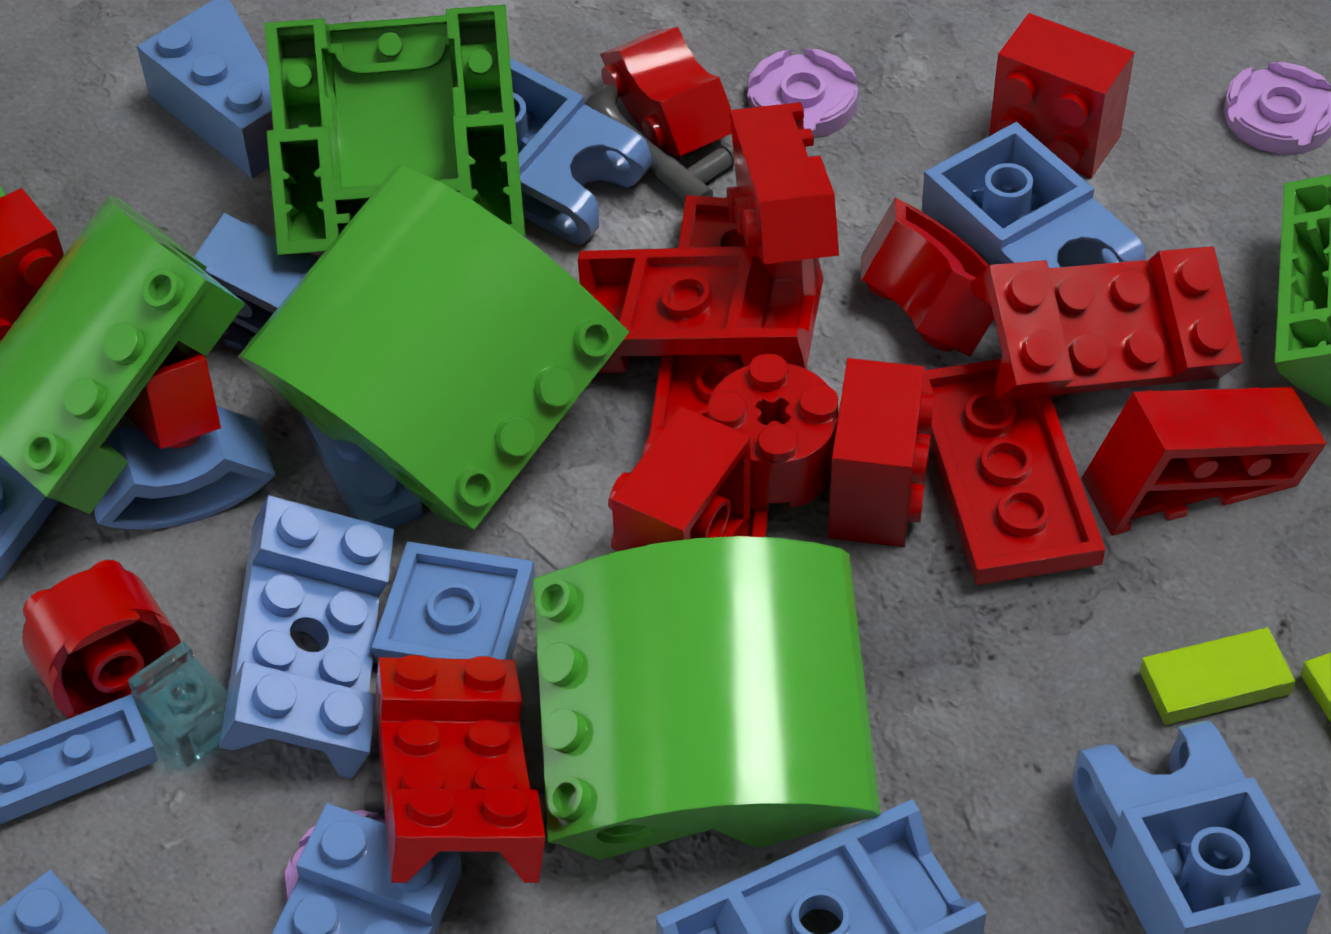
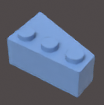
(213, 82)
(249, 267)

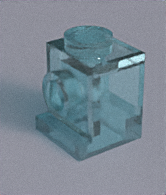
(181, 703)

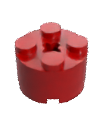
(790, 428)
(94, 636)

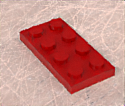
(1008, 478)

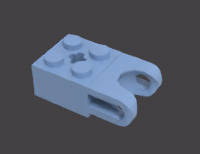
(565, 148)
(1024, 205)
(1195, 843)

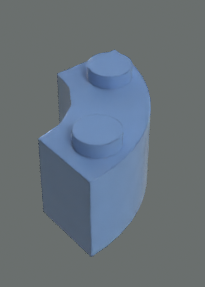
(188, 482)

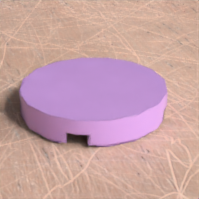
(816, 79)
(1280, 108)

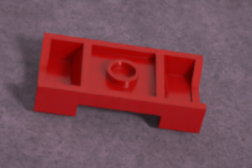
(705, 302)
(1109, 323)
(455, 763)

